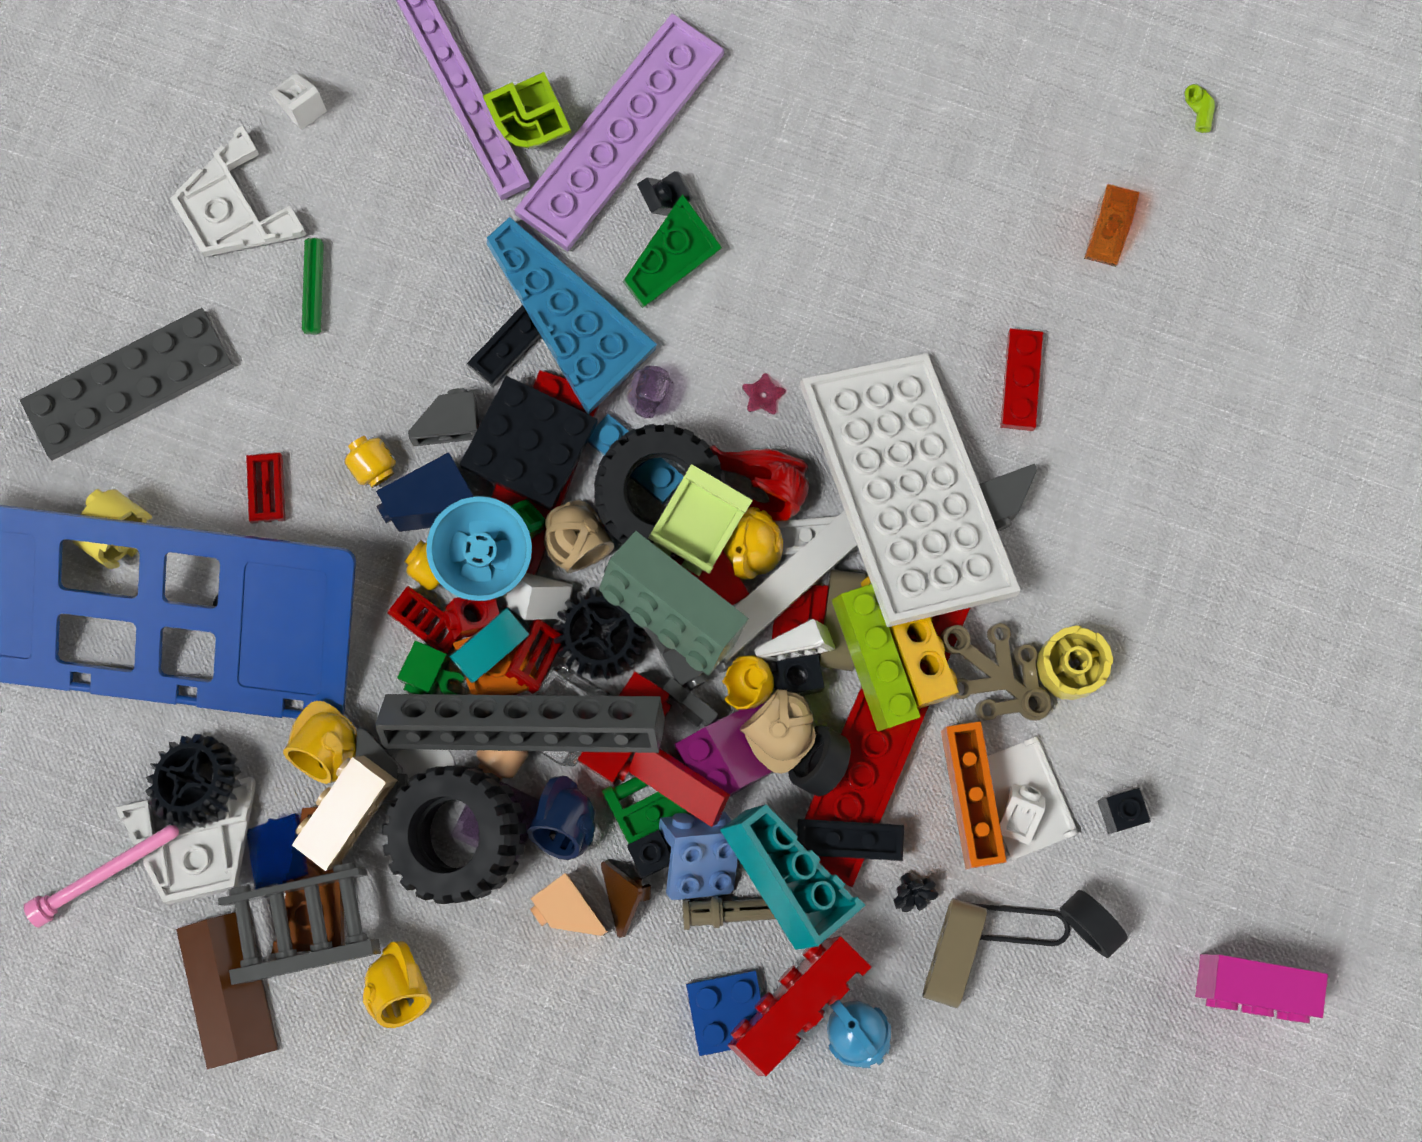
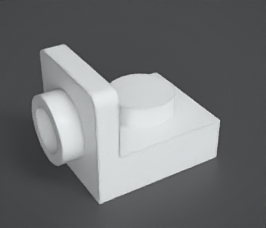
(1022, 813)

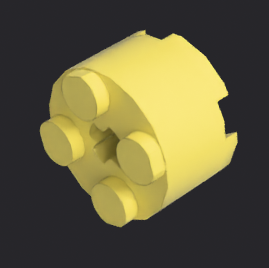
(114, 506)
(1079, 643)

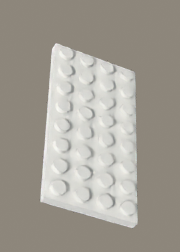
(908, 489)

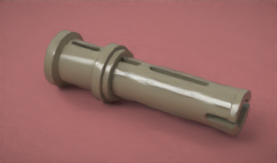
(716, 912)

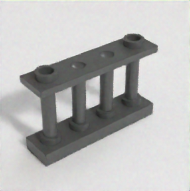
(322, 951)

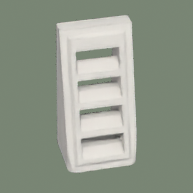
(801, 641)

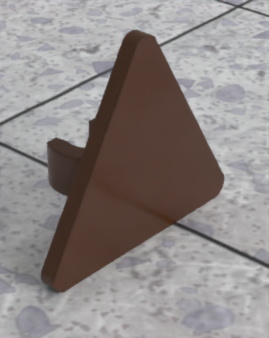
(623, 896)

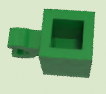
(426, 671)

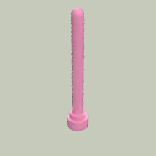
(42, 909)

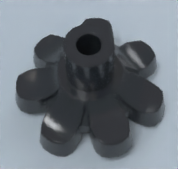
(914, 892)

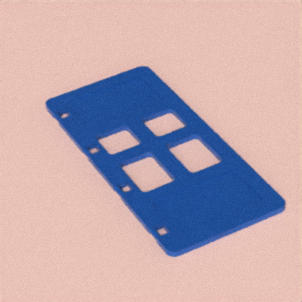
(275, 624)

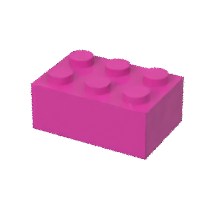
(1261, 988)

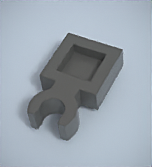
(695, 710)

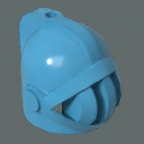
(858, 1033)

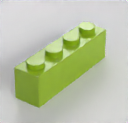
(875, 658)

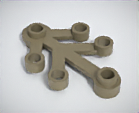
(1000, 674)

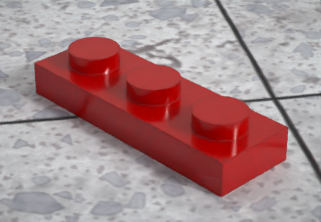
(1021, 379)

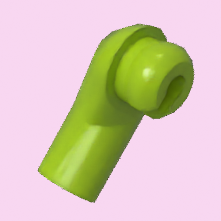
(1202, 105)

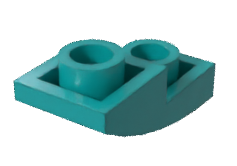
(489, 645)

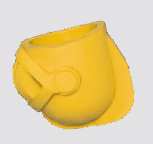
(754, 544)
(321, 741)
(390, 983)

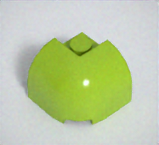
(527, 112)

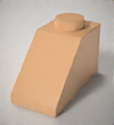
(566, 908)

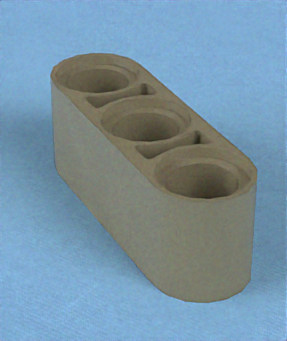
(839, 657)
(954, 953)

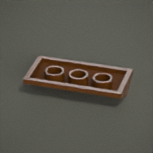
(230, 1018)

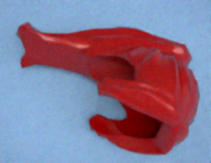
(775, 473)

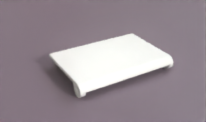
(1029, 766)

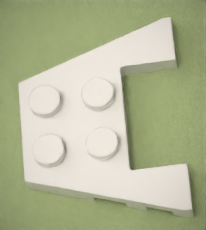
(218, 210)
(198, 859)

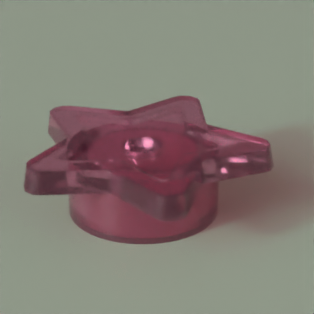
(765, 386)

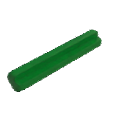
(312, 286)

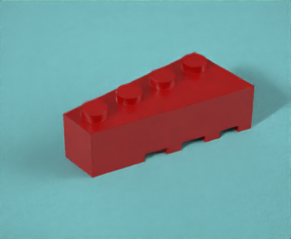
(796, 1004)

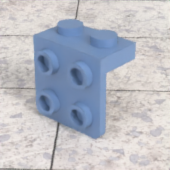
(699, 857)

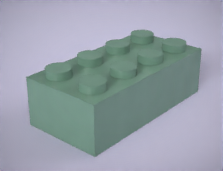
(672, 603)

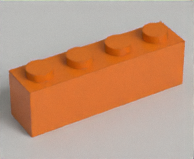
(973, 795)

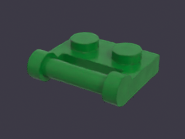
(642, 816)

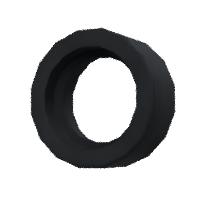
(824, 763)
(1093, 923)

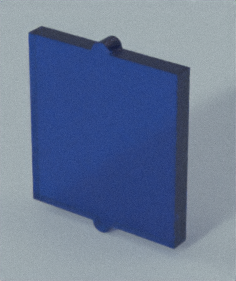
(272, 852)

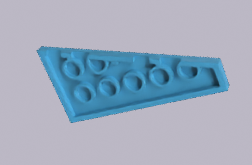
(581, 329)

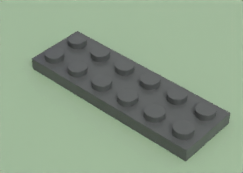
(126, 384)

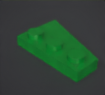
(671, 254)

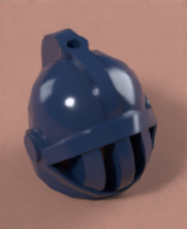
(567, 814)

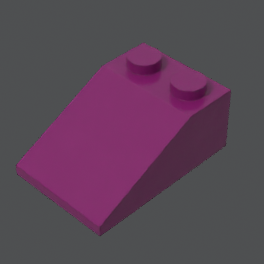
(723, 753)

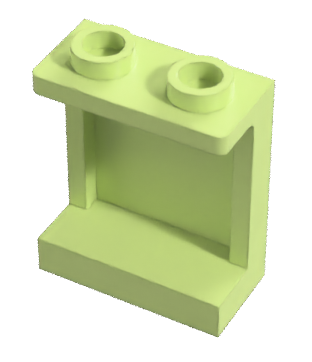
(699, 520)

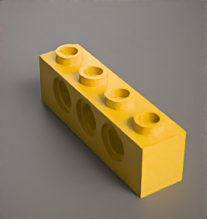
(928, 649)

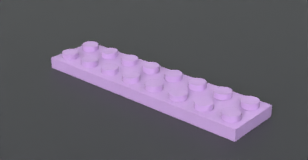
(619, 132)

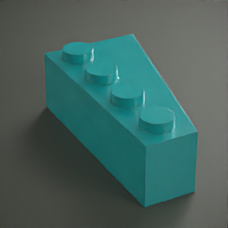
(790, 879)

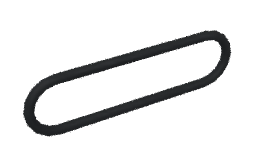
(1026, 911)

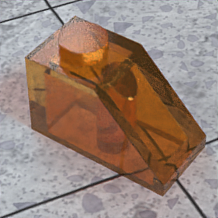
(1111, 224)

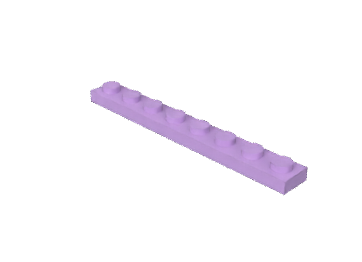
(464, 96)

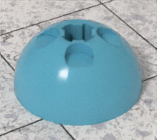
(493, 525)

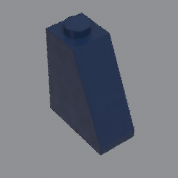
(422, 494)

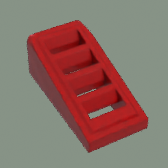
(403, 602)

